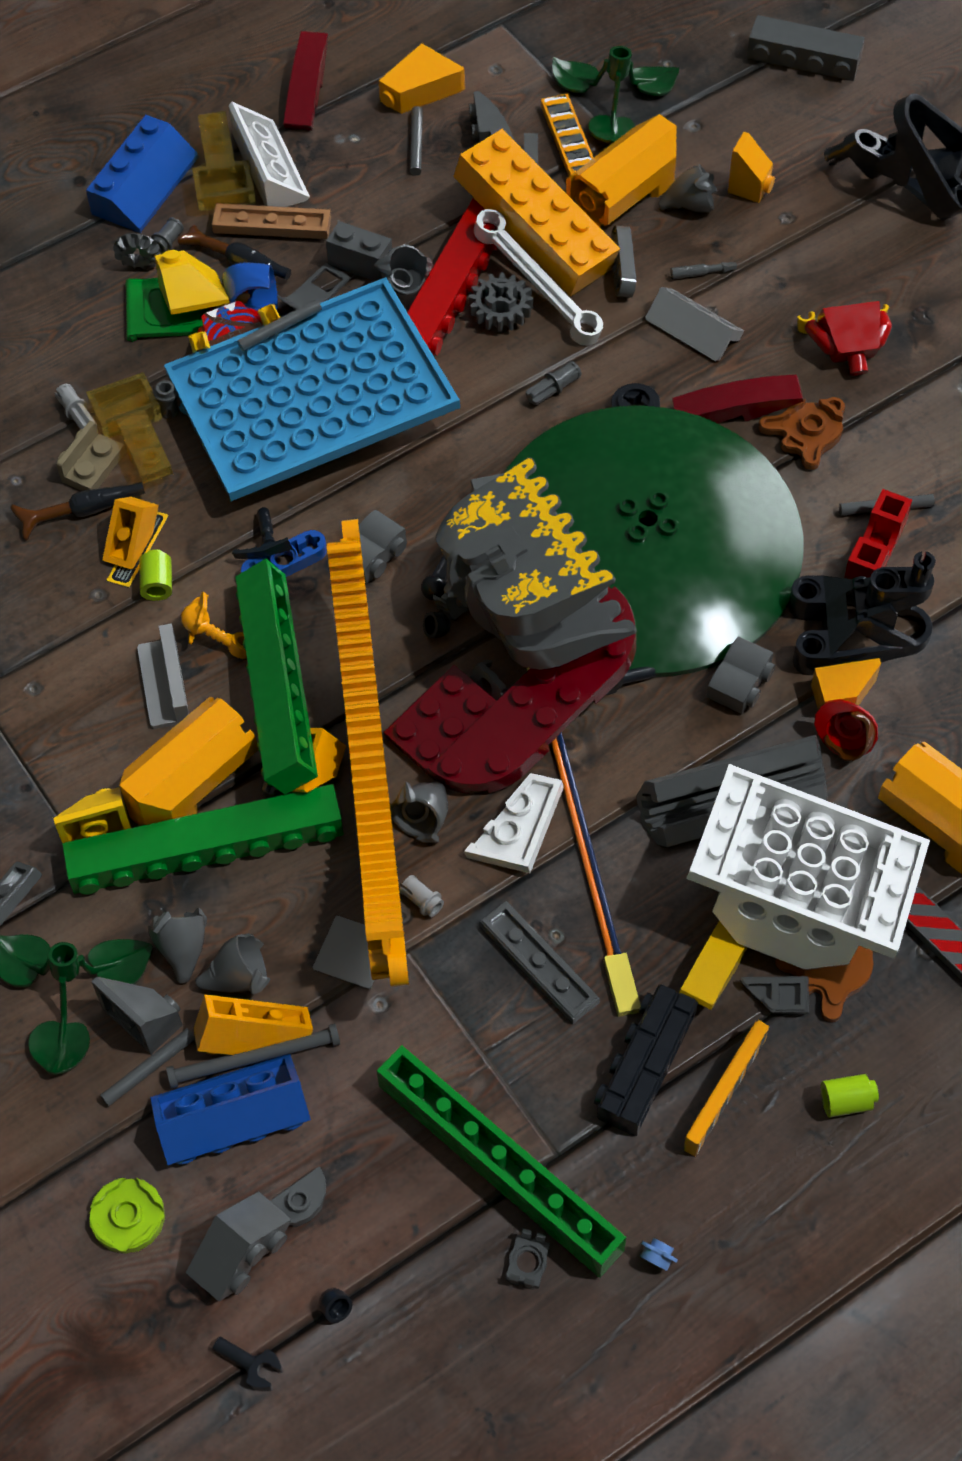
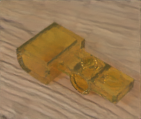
(221, 178)
(128, 410)

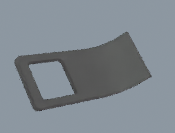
(309, 292)

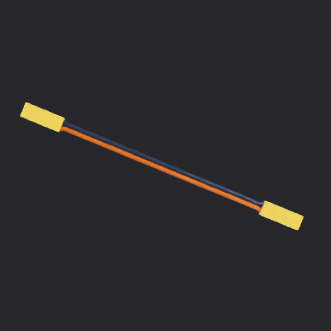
(617, 965)

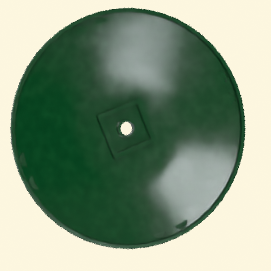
(721, 535)

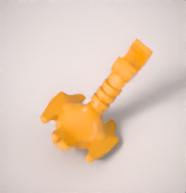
(197, 621)

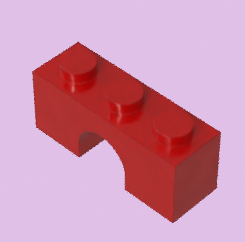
(881, 535)

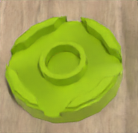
(127, 1215)

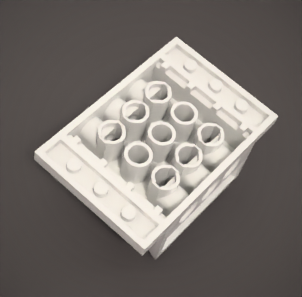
(805, 873)

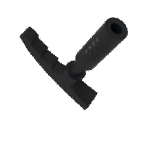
(269, 546)

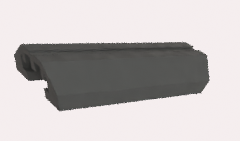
(680, 803)

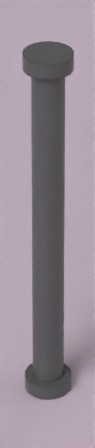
(257, 1055)

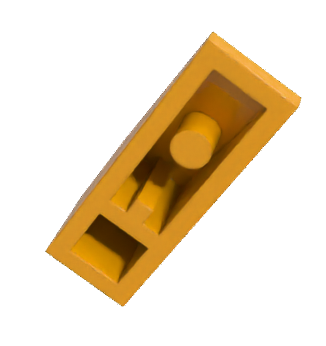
(243, 1025)

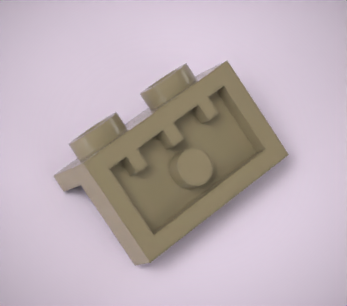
(89, 459)

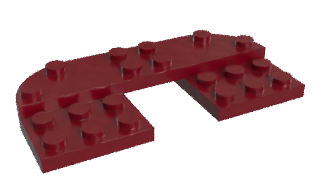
(489, 744)

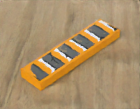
(566, 132)
(725, 1088)

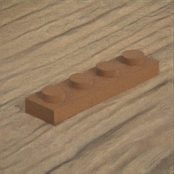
(271, 221)

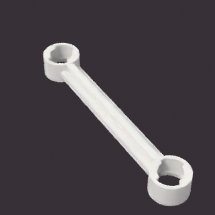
(538, 277)

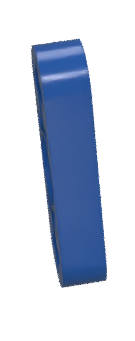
(299, 542)

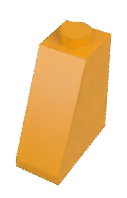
(420, 80)

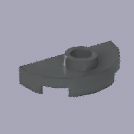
(303, 1199)

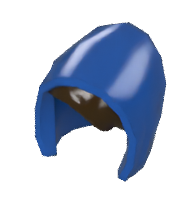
(251, 284)

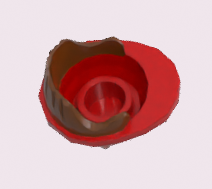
(846, 729)

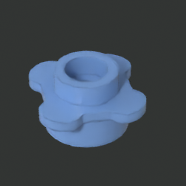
(658, 1254)

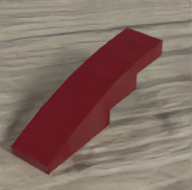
(306, 80)
(743, 397)

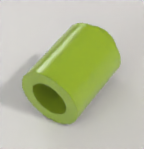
(155, 575)
(849, 1095)

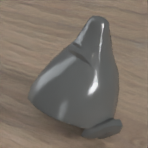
(690, 191)
(404, 268)
(421, 810)
(179, 940)
(236, 967)

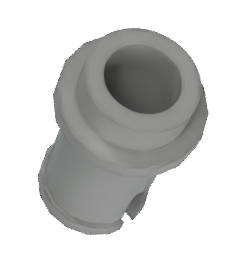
(428, 901)

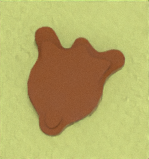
(807, 429)
(835, 982)

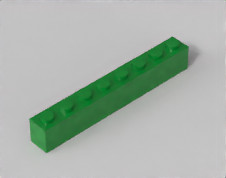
(275, 678)
(202, 840)
(501, 1161)

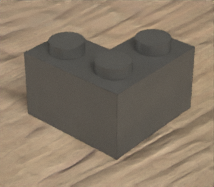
(237, 1243)

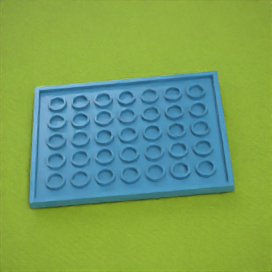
(311, 389)

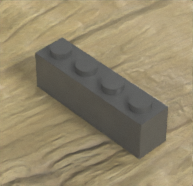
(805, 47)

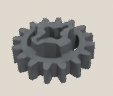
(501, 302)

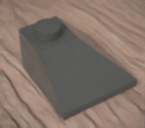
(139, 1011)

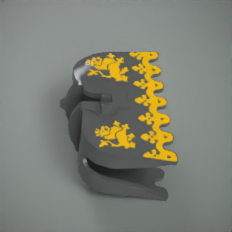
(527, 572)

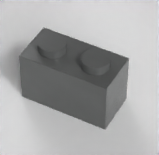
(356, 250)

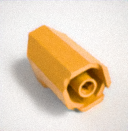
(626, 171)
(186, 763)
(929, 797)

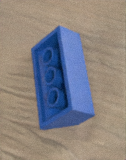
(141, 174)
(229, 1110)

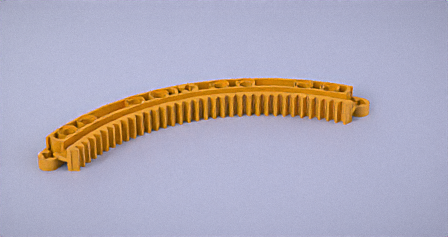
(367, 760)

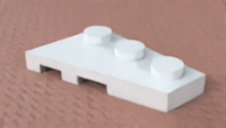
(521, 826)

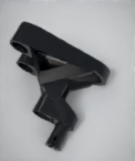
(936, 170)
(877, 605)

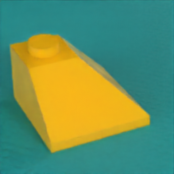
(188, 283)
(93, 816)

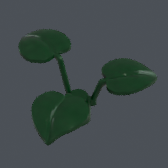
(579, 76)
(22, 957)

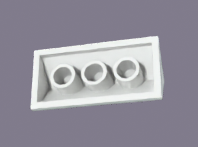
(268, 158)

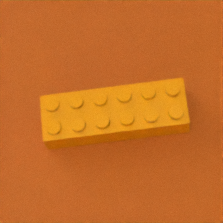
(536, 212)

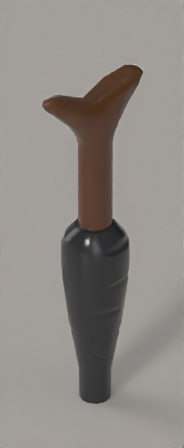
(234, 252)
(80, 505)

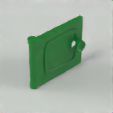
(149, 315)

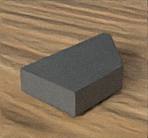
(781, 994)

